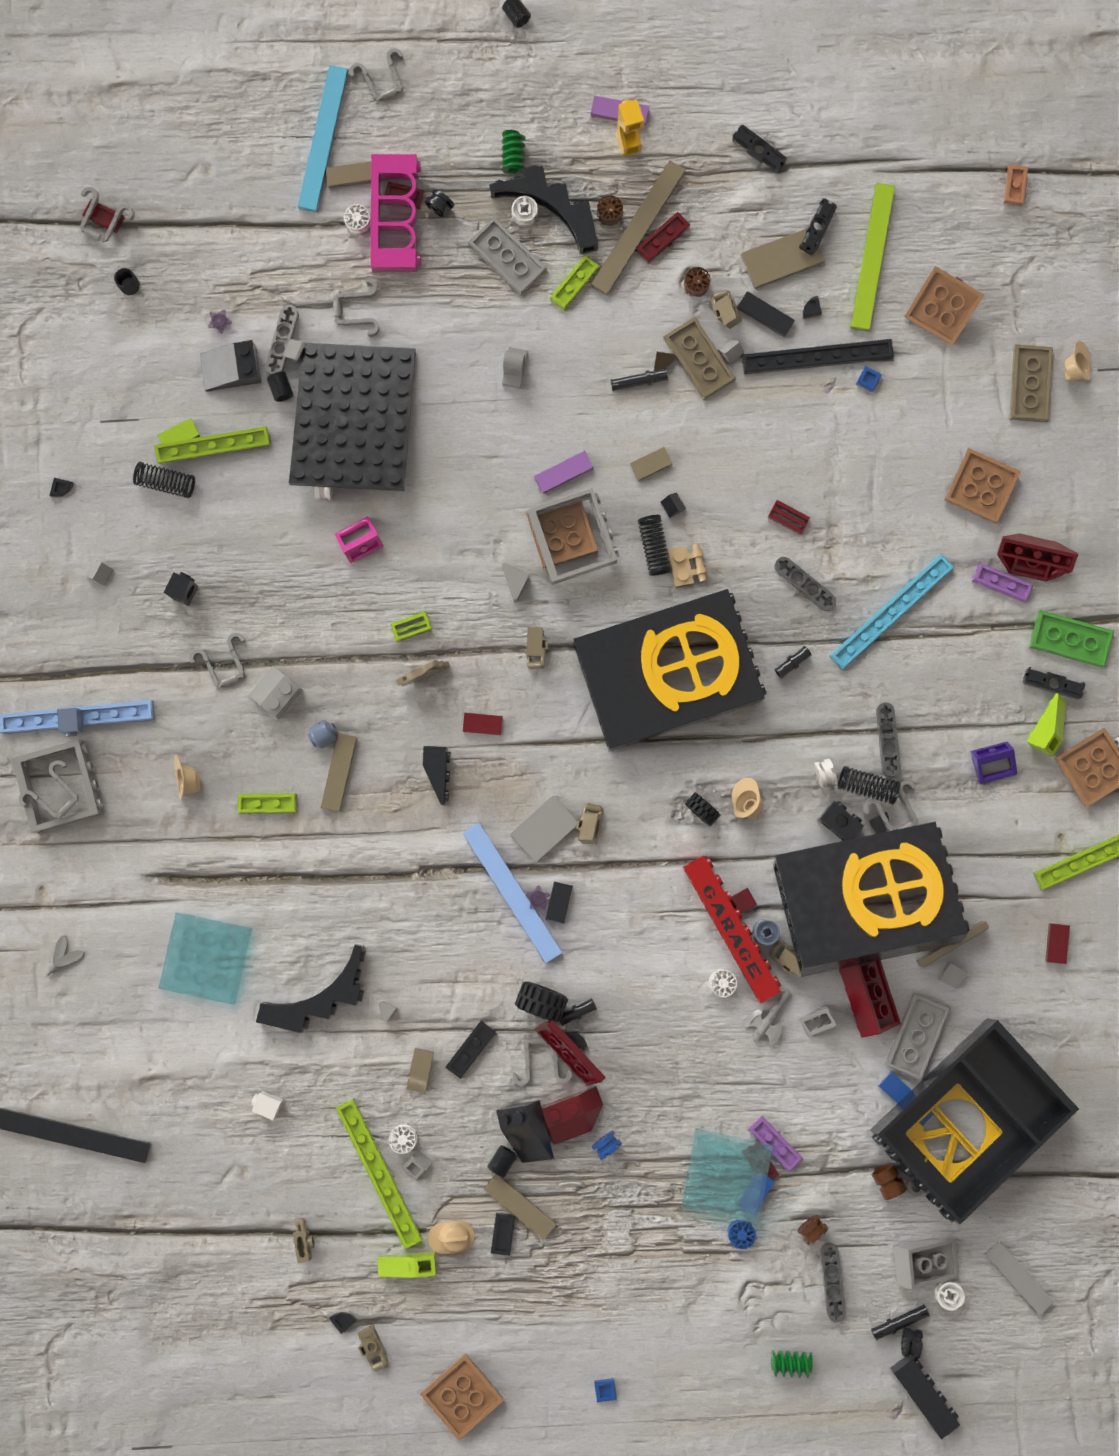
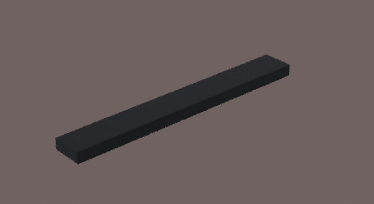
(817, 356)
(74, 1135)

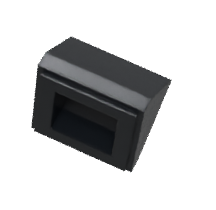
(672, 504)

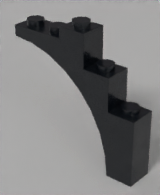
(554, 198)
(295, 1015)

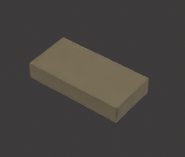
(651, 463)

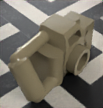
(725, 309)
(534, 647)
(590, 824)
(787, 958)
(303, 1241)
(373, 1347)

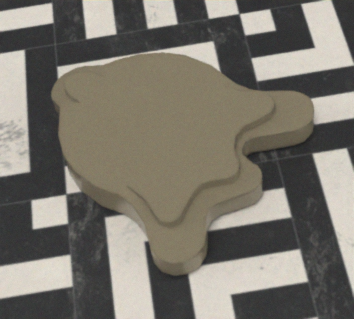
(423, 672)

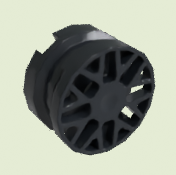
(439, 203)
(911, 1342)

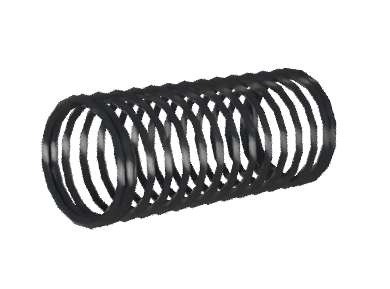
(140, 465)
(654, 519)
(843, 780)

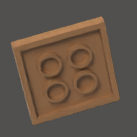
(944, 305)
(982, 485)
(566, 534)
(1091, 767)
(462, 1396)

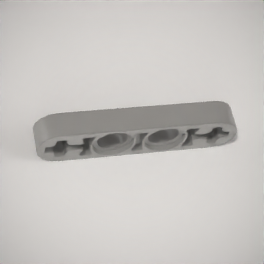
(282, 340)

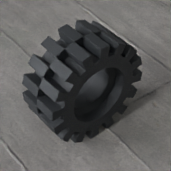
(702, 809)

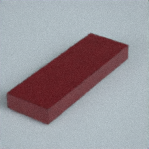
(663, 237)

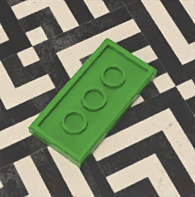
(1071, 639)

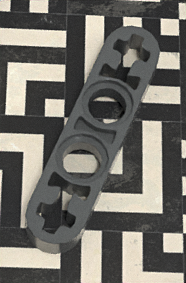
(807, 580)
(891, 739)
(832, 1282)

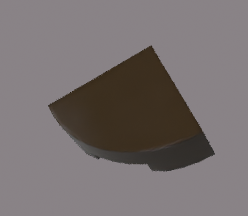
(663, 360)

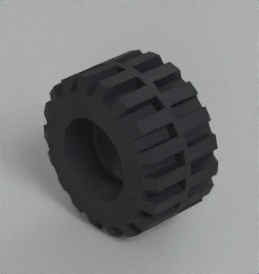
(541, 1001)

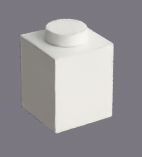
(266, 1105)

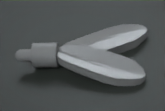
(60, 958)

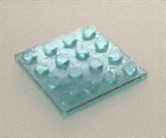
(205, 958)
(727, 1176)

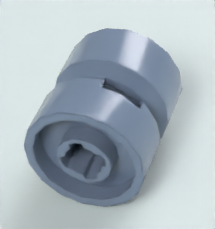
(766, 932)

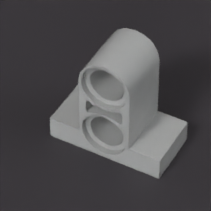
(514, 367)

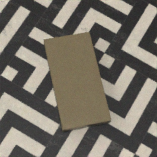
(779, 259)
(699, 358)
(1031, 383)

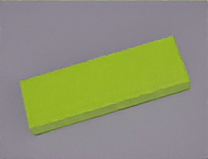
(574, 282)
(267, 803)

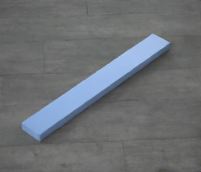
(90, 716)
(512, 892)

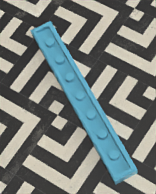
(323, 138)
(891, 611)

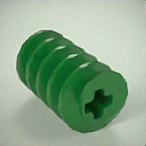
(512, 151)
(791, 1363)

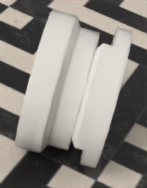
(524, 211)
(357, 219)
(323, 492)
(825, 773)
(722, 983)
(403, 1139)
(949, 1295)

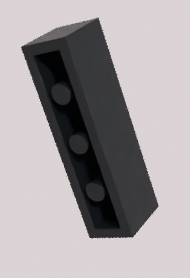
(925, 1397)

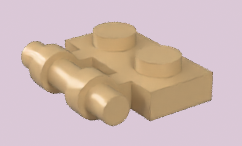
(681, 566)

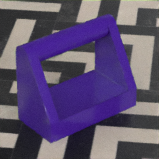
(991, 754)

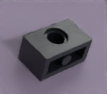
(181, 588)
(829, 820)

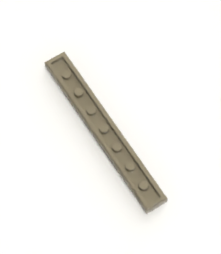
(638, 227)

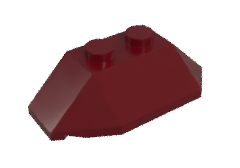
(1035, 557)
(572, 1115)

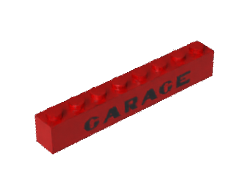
(731, 929)

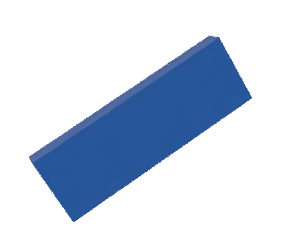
(898, 1090)

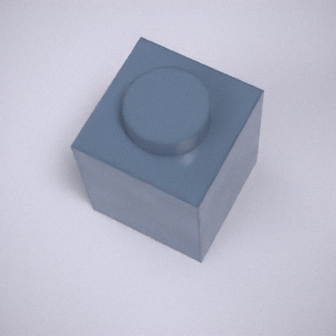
(69, 721)

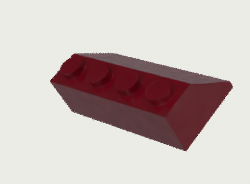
(870, 998)

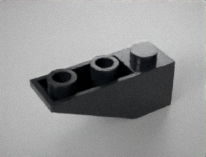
(435, 766)

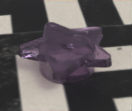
(220, 326)
(538, 893)

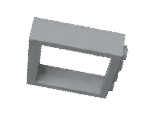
(600, 519)
(90, 784)

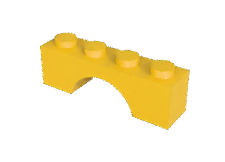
(628, 126)

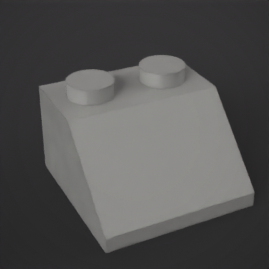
(275, 692)

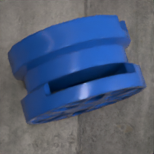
(606, 1145)
(741, 1234)

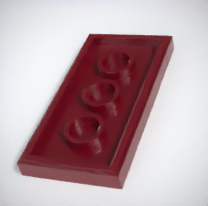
(569, 1053)

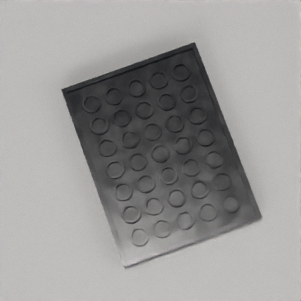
(352, 417)

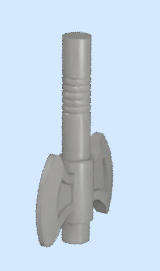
(764, 1026)

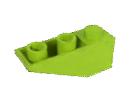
(1050, 728)
(408, 1265)

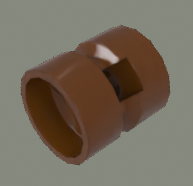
(888, 1180)

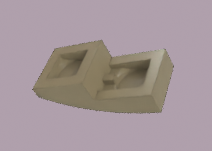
(420, 1070)

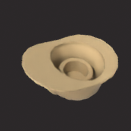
(1078, 364)
(187, 778)
(747, 799)
(451, 1237)

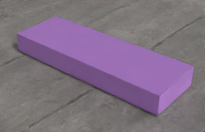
(608, 108)
(563, 472)
(1002, 582)
(781, 1148)

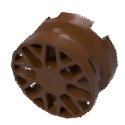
(610, 210)
(697, 282)
(812, 1229)

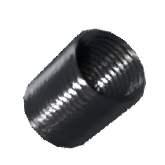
(516, 12)
(122, 274)
(280, 386)
(502, 1161)

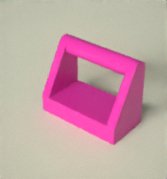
(361, 546)

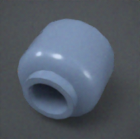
(322, 734)

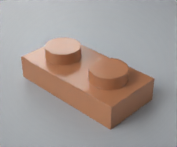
(1015, 185)

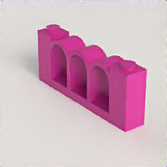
(393, 167)

